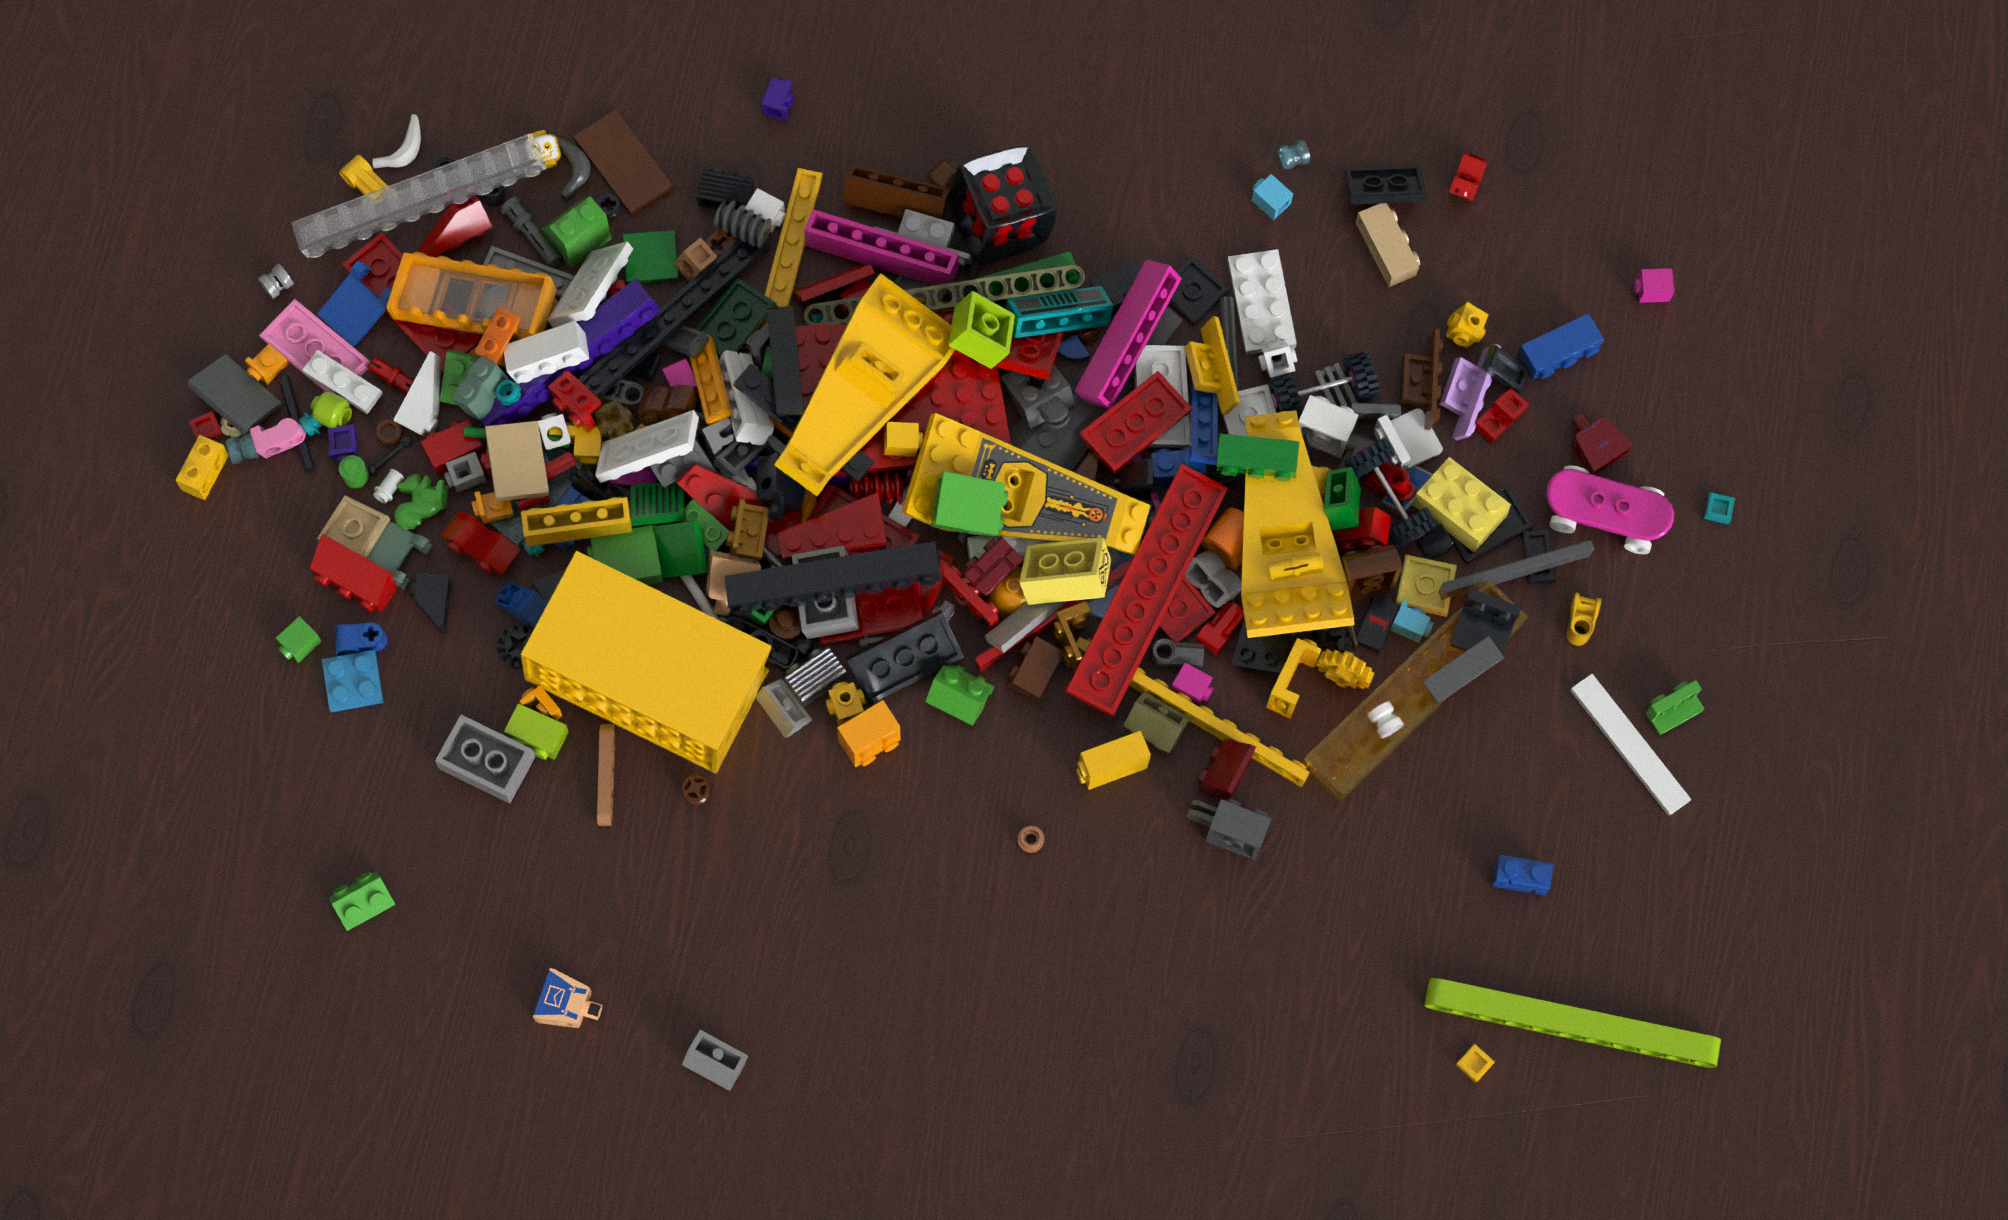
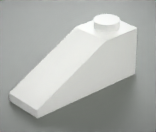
(421, 403)

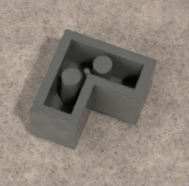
(674, 467)

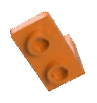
(498, 336)

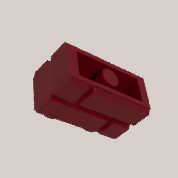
(992, 566)

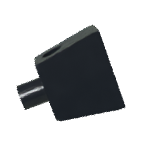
(777, 489)

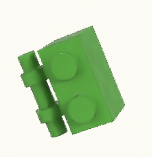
(959, 693)

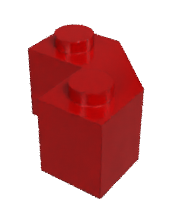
(487, 548)

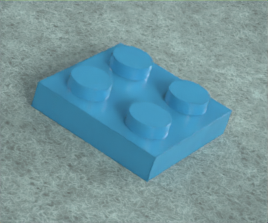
(352, 681)

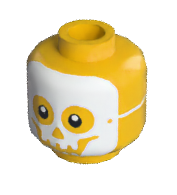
(549, 147)

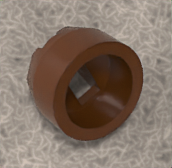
(1088, 338)

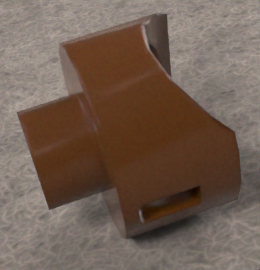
(785, 623)

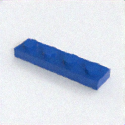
(1203, 426)

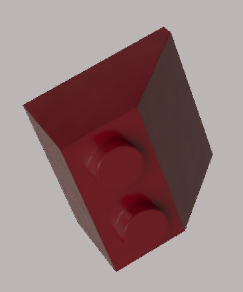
(1226, 770)

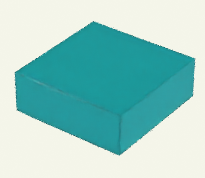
(1719, 508)

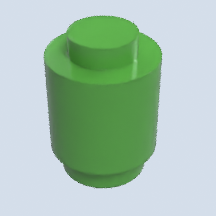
(353, 471)

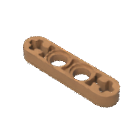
(605, 775)

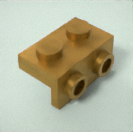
(749, 530)

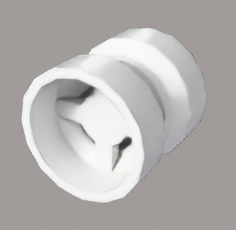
(1387, 722)

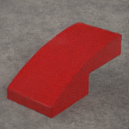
(1501, 415)

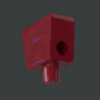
(1598, 443)

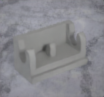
(717, 436)

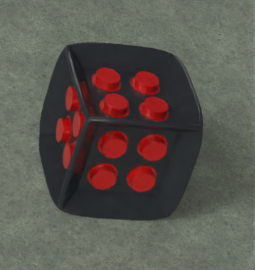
(1003, 203)

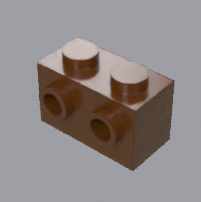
(1034, 667)

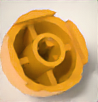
(1008, 595)

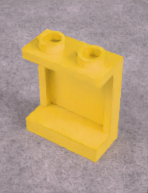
(1281, 699)

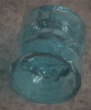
(1294, 154)
(247, 448)

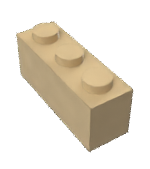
(1388, 243)

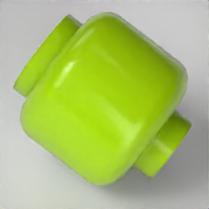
(331, 410)

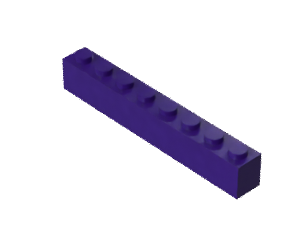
(607, 328)

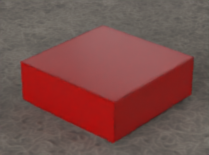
(206, 426)

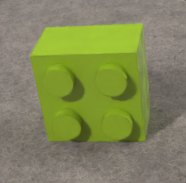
(981, 329)

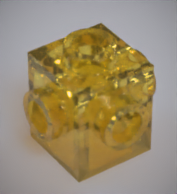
(614, 420)

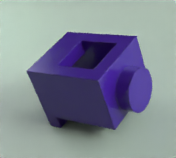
(778, 99)

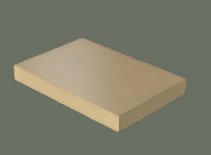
(516, 461)

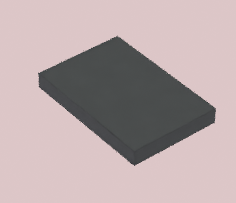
(234, 394)

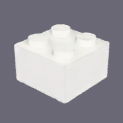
(1327, 425)

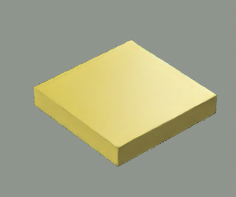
(1421, 584)

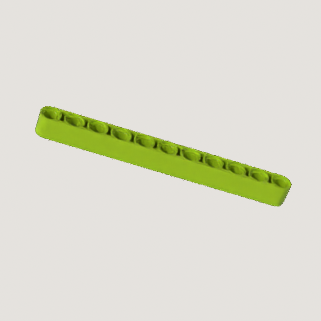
(1572, 1022)

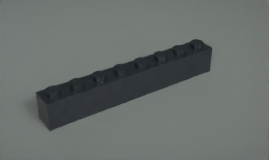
(833, 578)

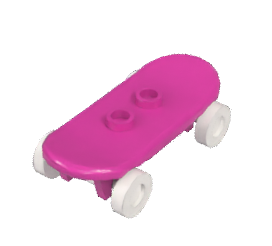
(1610, 506)

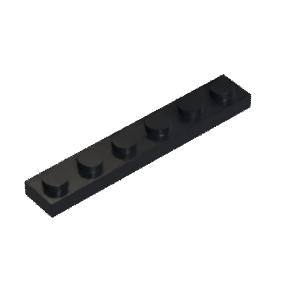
(761, 391)

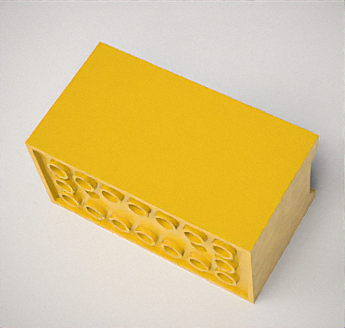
(645, 662)

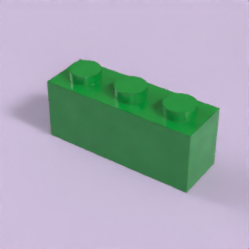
(1257, 457)

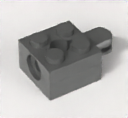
(1039, 399)
(1232, 826)

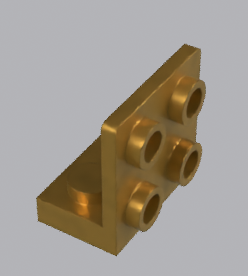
(1070, 622)

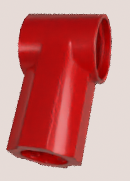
(1217, 632)

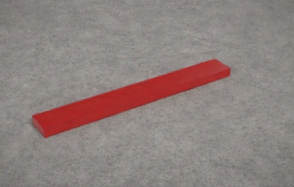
(993, 655)

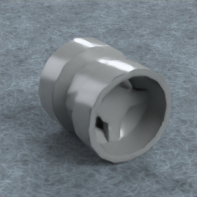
(269, 283)

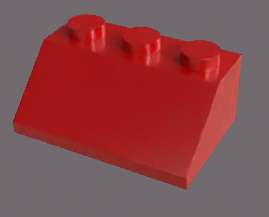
(352, 575)

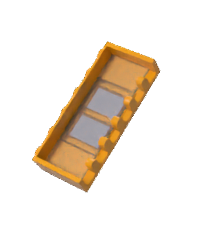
(468, 294)

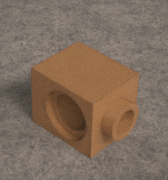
(695, 259)

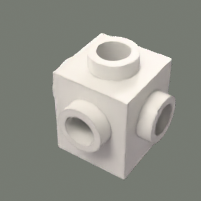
(1284, 364)

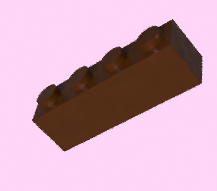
(893, 193)

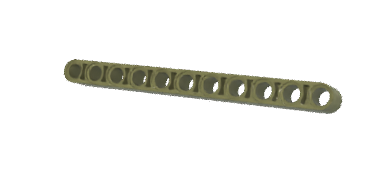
(956, 291)

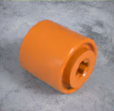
(1226, 538)

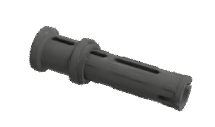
(524, 223)

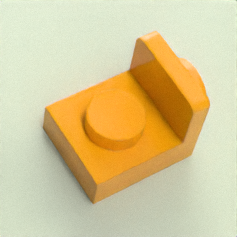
(266, 364)
(490, 509)
(545, 704)

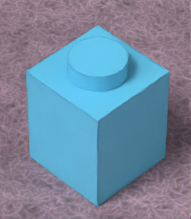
(1271, 196)

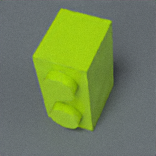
(536, 731)

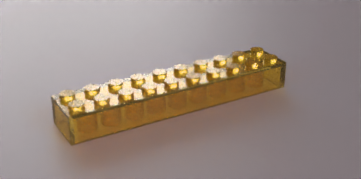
(1354, 745)

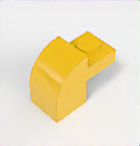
(586, 445)

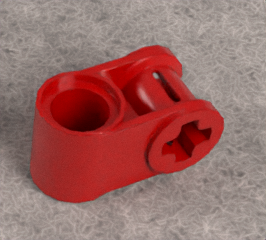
(1397, 479)

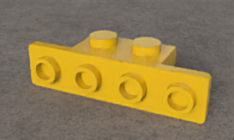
(1212, 367)

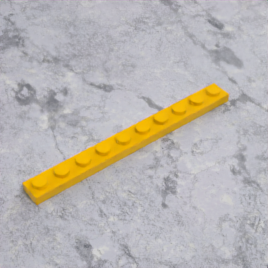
(1205, 719)

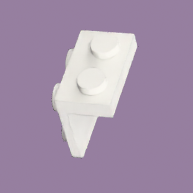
(1408, 439)

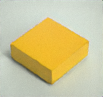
(1475, 1063)

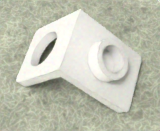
(549, 421)

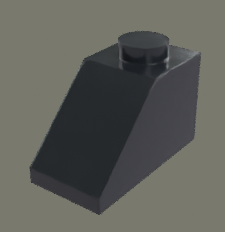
(1136, 479)
(433, 596)

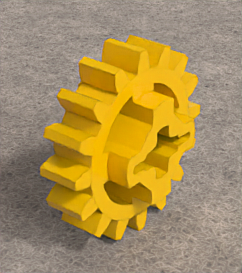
(1345, 669)

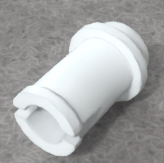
(388, 486)

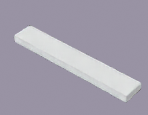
(1630, 745)

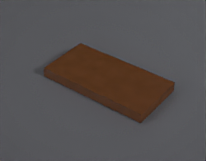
(623, 162)

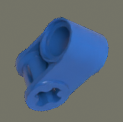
(355, 638)

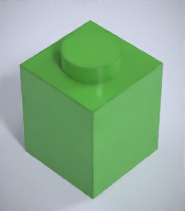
(297, 640)

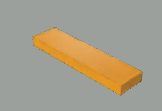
(711, 384)

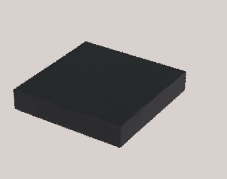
(1196, 291)

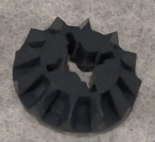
(505, 644)
(1342, 645)

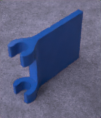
(354, 306)

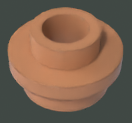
(1030, 831)

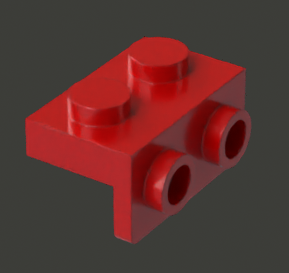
(575, 399)

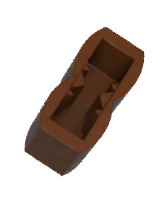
(664, 403)

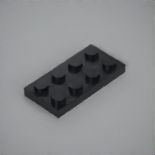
(905, 657)

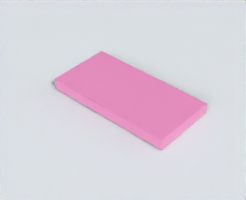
(300, 334)

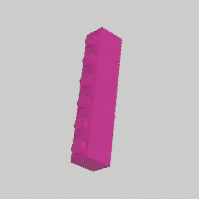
(880, 249)
(1128, 334)

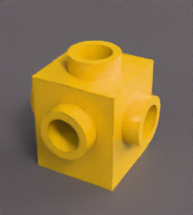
(1466, 325)
(845, 702)

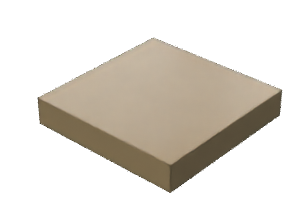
(355, 526)

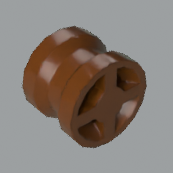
(693, 784)

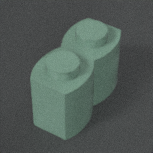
(478, 390)

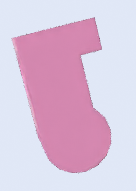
(278, 438)

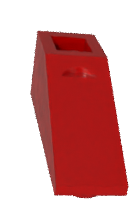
(456, 226)

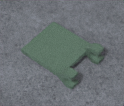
(394, 547)

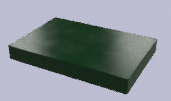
(736, 317)

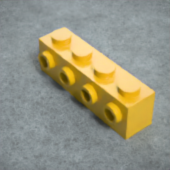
(576, 521)

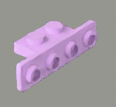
(1465, 393)

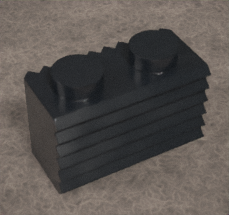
(720, 187)

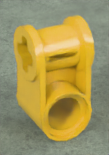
(1584, 615)

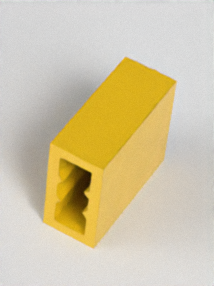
(1113, 760)

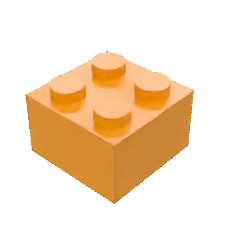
(869, 734)

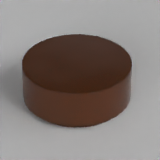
(388, 432)

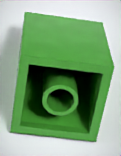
(578, 231)

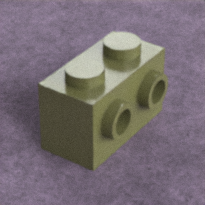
(1156, 721)

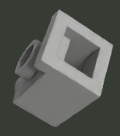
(465, 464)

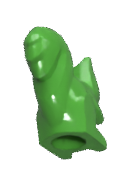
(425, 501)

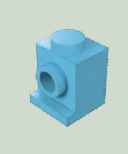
(1412, 623)

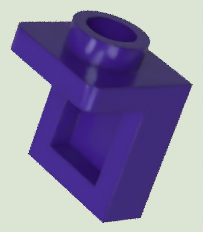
(342, 442)

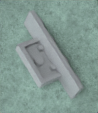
(929, 231)

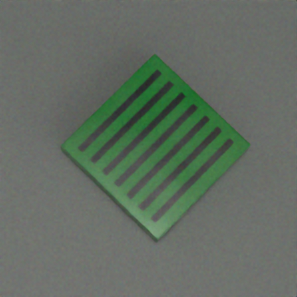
(656, 504)

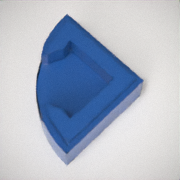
(1073, 349)

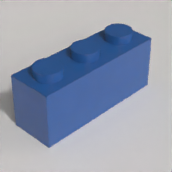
(1561, 347)

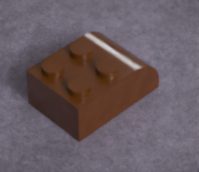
(1371, 571)

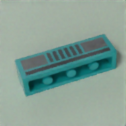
(1060, 311)

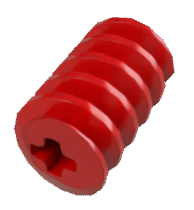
(884, 486)

